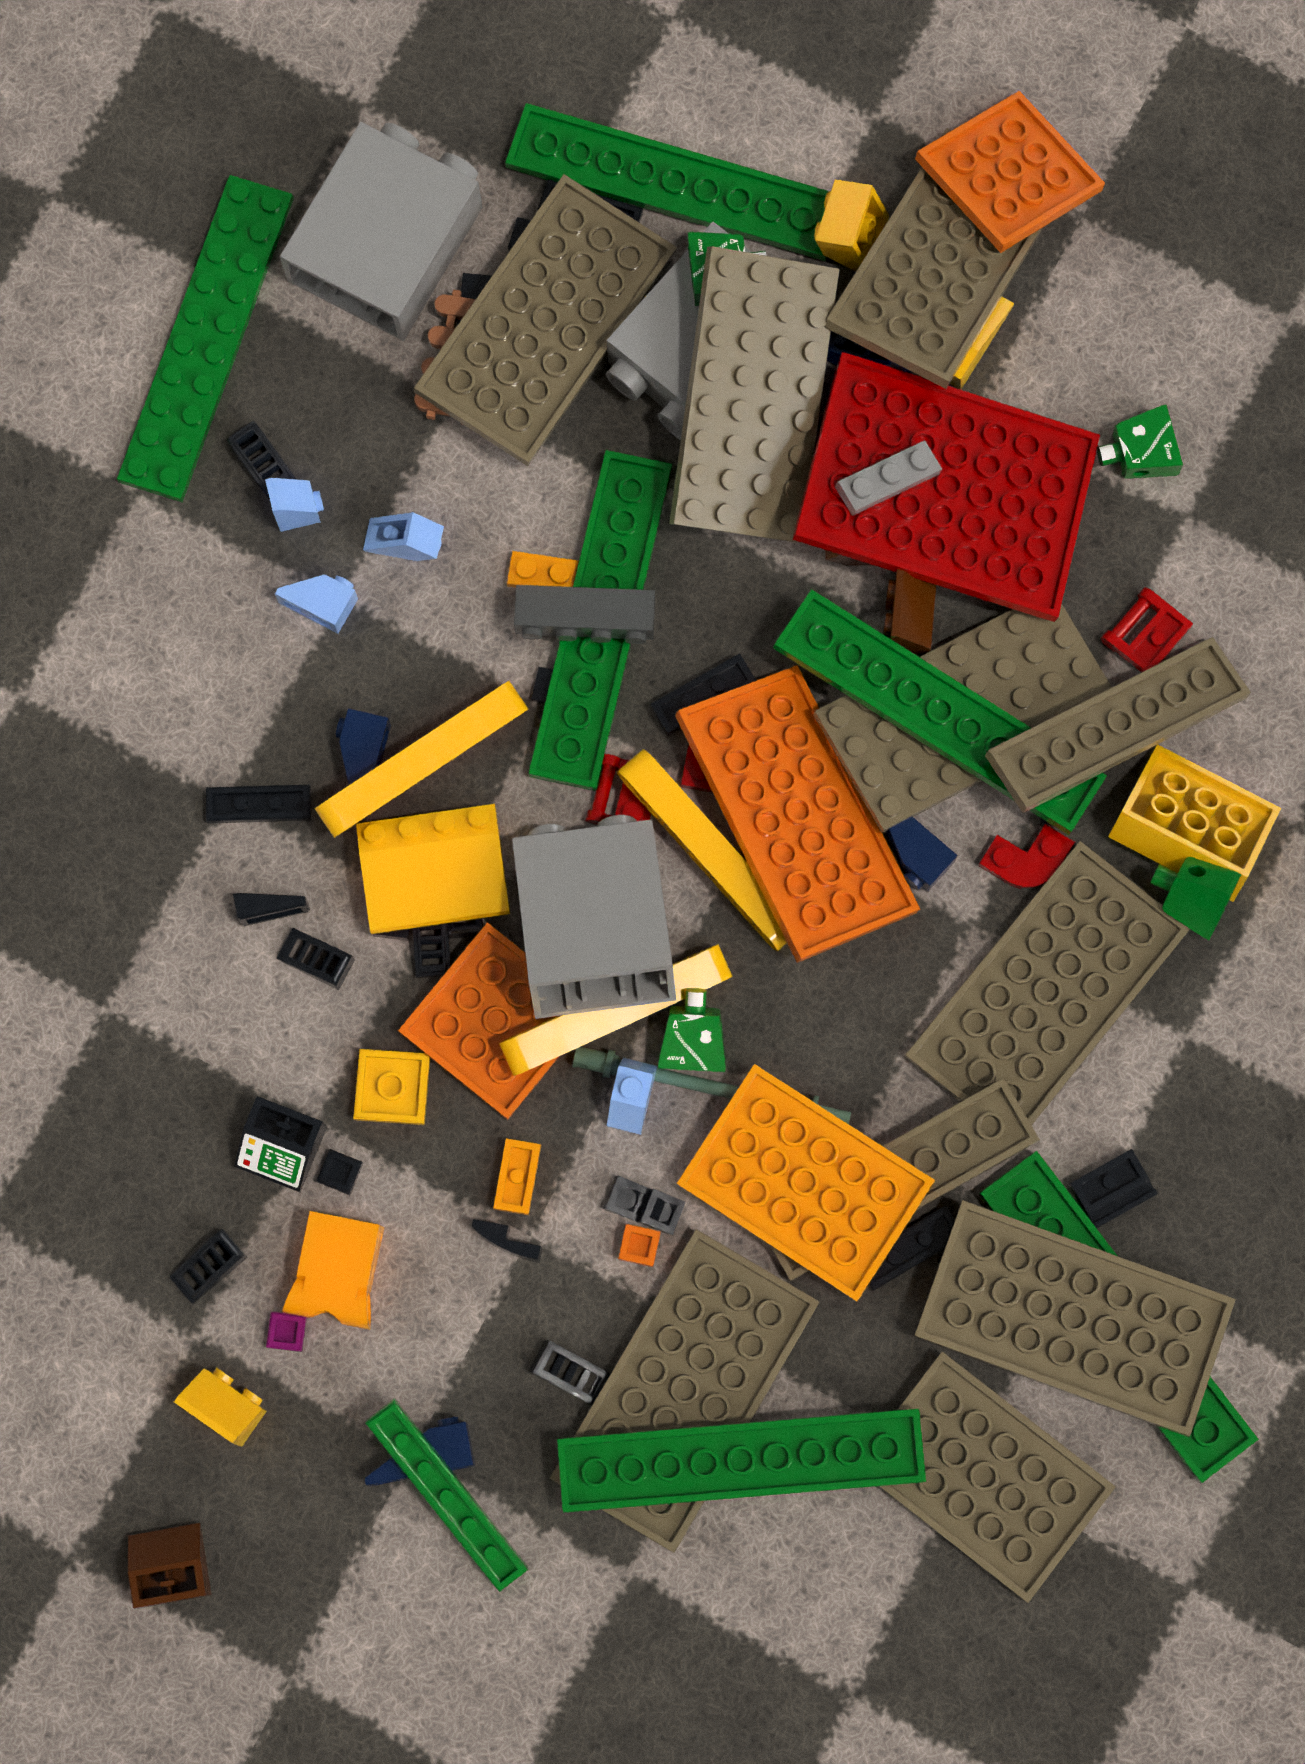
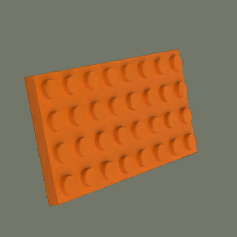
(796, 814)

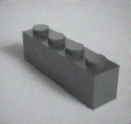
(584, 613)

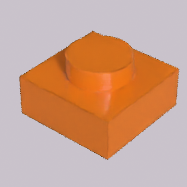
(639, 1245)

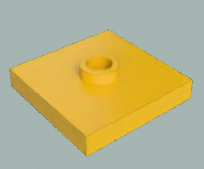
(391, 1087)

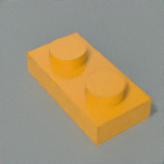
(541, 570)
(517, 1176)

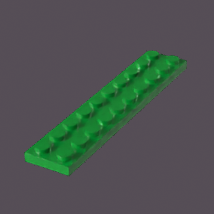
(668, 179)
(205, 338)
(588, 672)
(914, 697)
(1040, 1199)
(741, 1460)

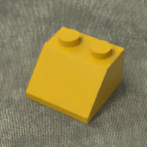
(850, 222)
(221, 1406)

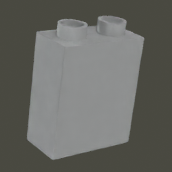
(383, 228)
(656, 344)
(593, 917)

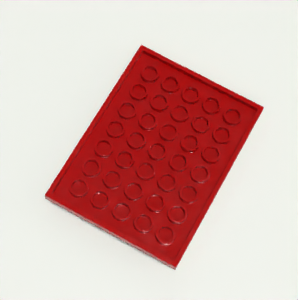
(994, 517)

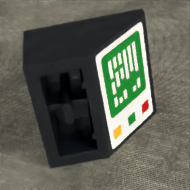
(279, 1144)

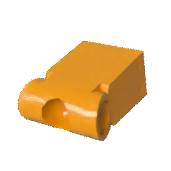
(336, 1270)

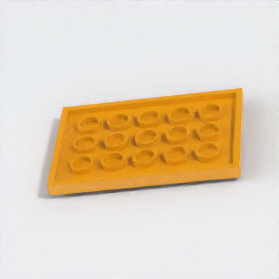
(806, 1182)

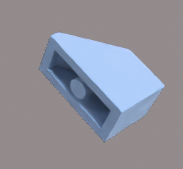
(294, 502)
(404, 537)
(320, 600)
(631, 1095)

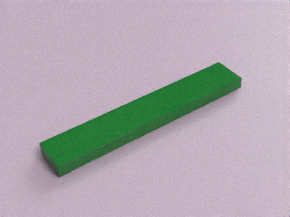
(446, 1495)

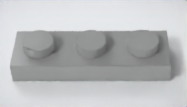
(888, 478)

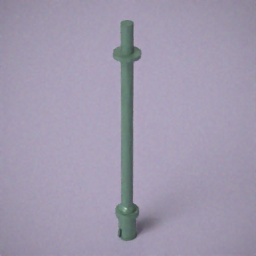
(608, 1065)

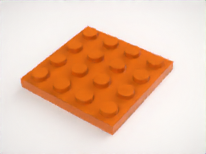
(1009, 171)
(471, 1012)

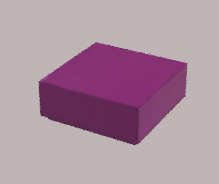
(286, 1332)

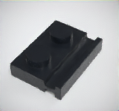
(1113, 1188)

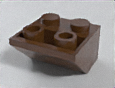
(912, 612)
(167, 1566)

